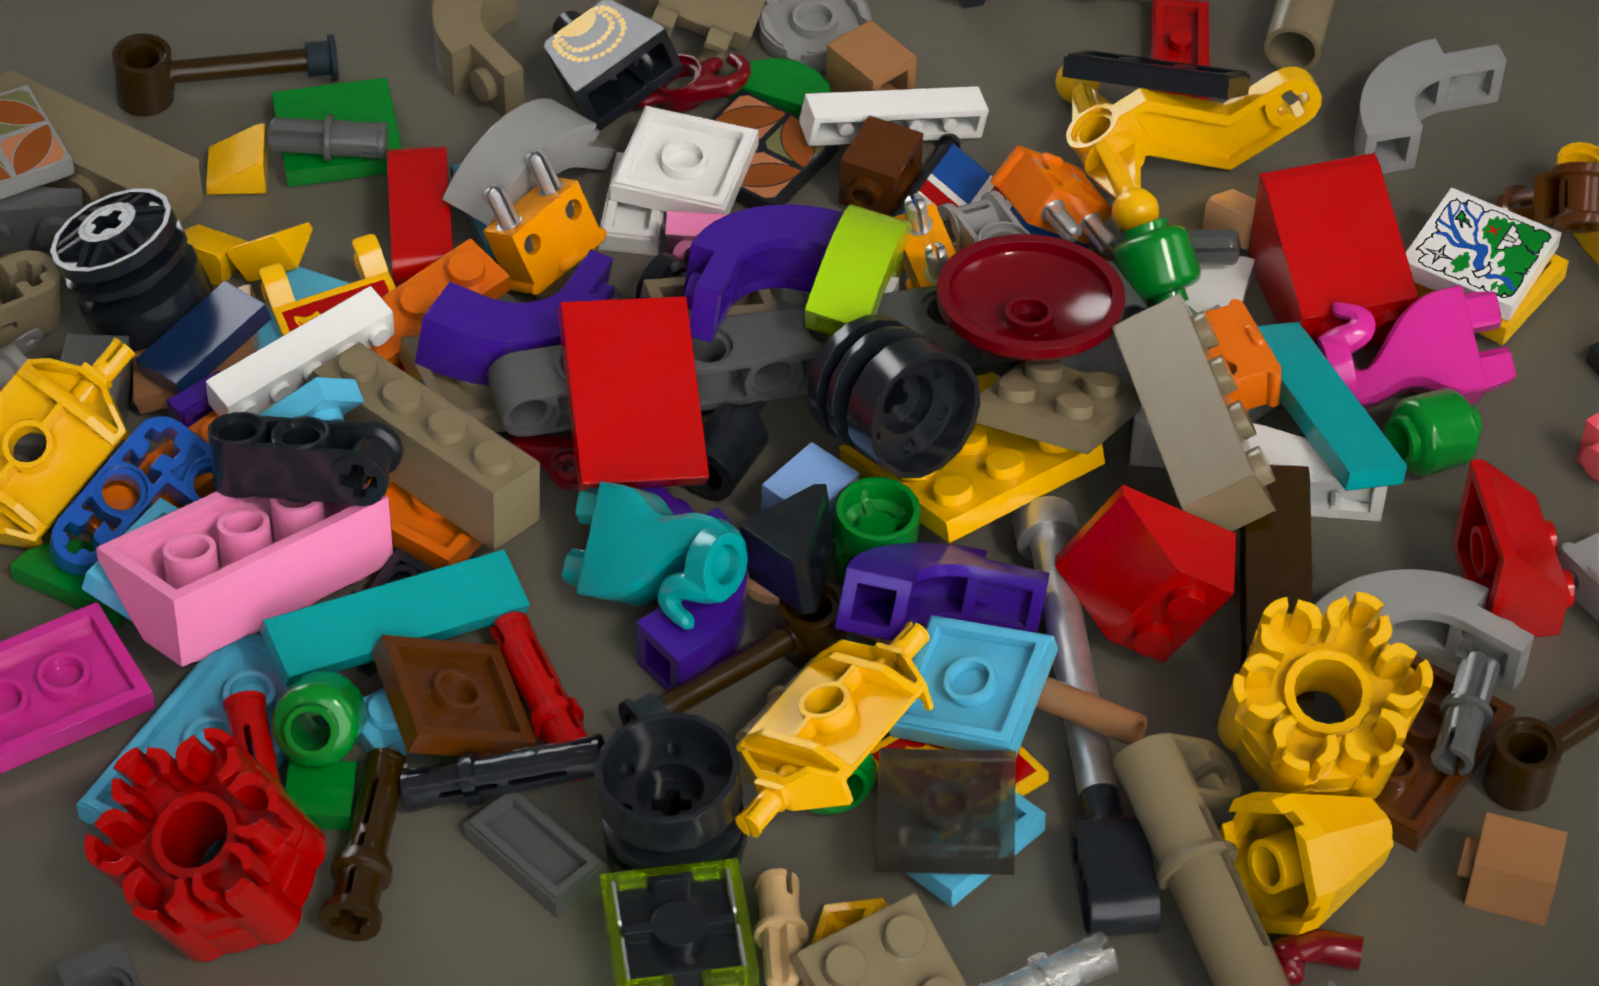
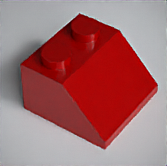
(1511, 551)
(1149, 572)

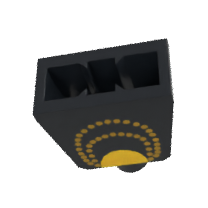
(610, 59)

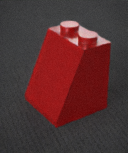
(1328, 239)

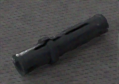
(486, 776)

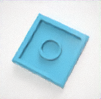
(980, 685)

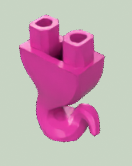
(1425, 349)

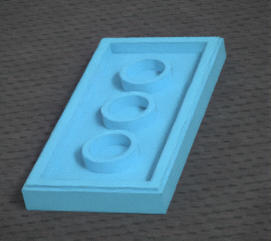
(197, 706)

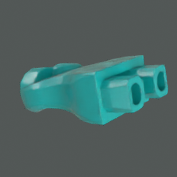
(648, 552)

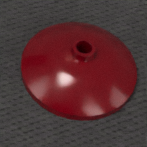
(1030, 297)

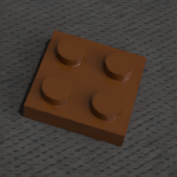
(451, 696)

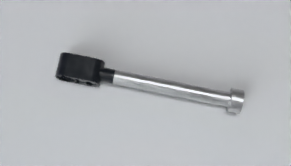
(1107, 849)

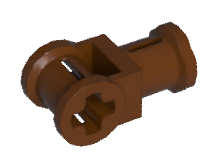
(1559, 199)

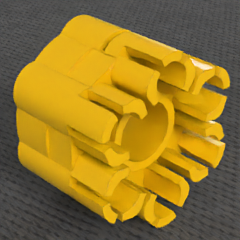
(1331, 654)

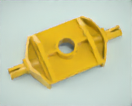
(81, 430)
(829, 725)

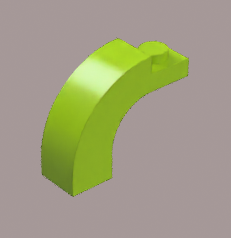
(856, 268)

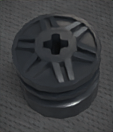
(130, 265)
(894, 396)
(669, 793)

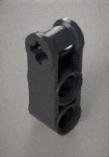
(301, 458)

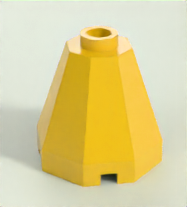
(1305, 853)

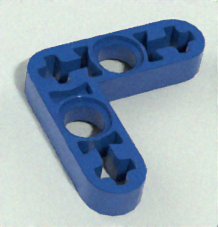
(172, 477)

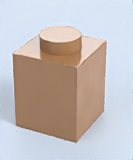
(869, 61)
(1513, 868)

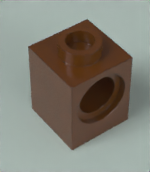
(880, 165)

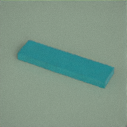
(1331, 413)
(425, 606)

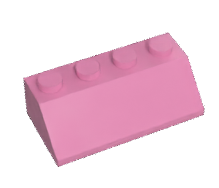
(235, 561)

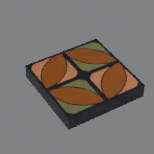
(782, 158)

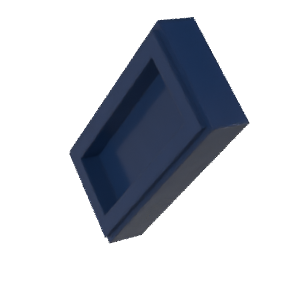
(203, 338)

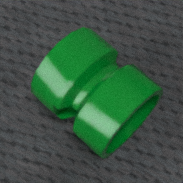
(871, 516)

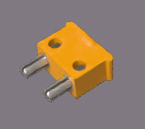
(543, 230)
(927, 244)

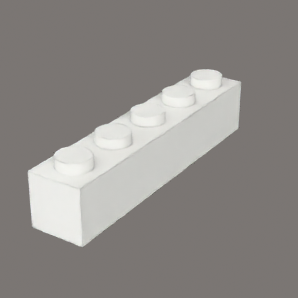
(933, 111)
(289, 361)

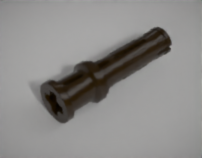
(362, 866)

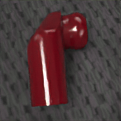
(554, 455)
(1317, 947)

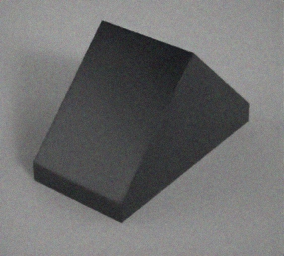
(792, 547)

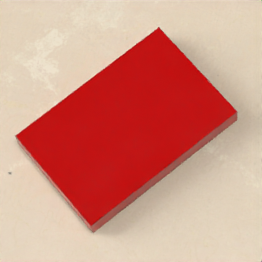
(633, 392)

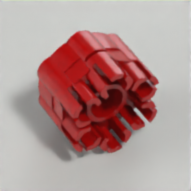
(175, 814)

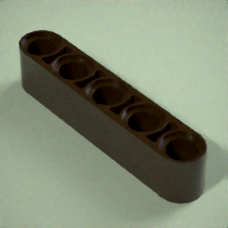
(1277, 558)

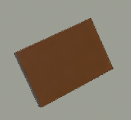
(1417, 790)

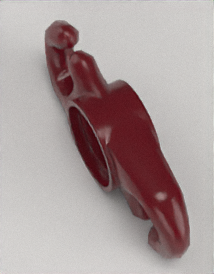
(704, 85)

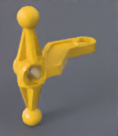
(1120, 135)

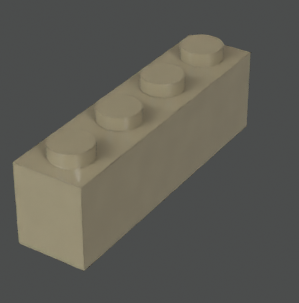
(112, 154)
(1193, 416)
(447, 454)

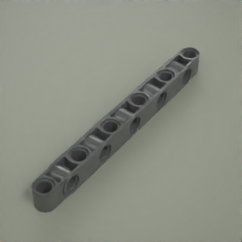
(747, 361)

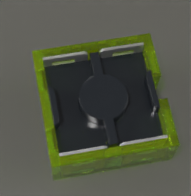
(679, 926)

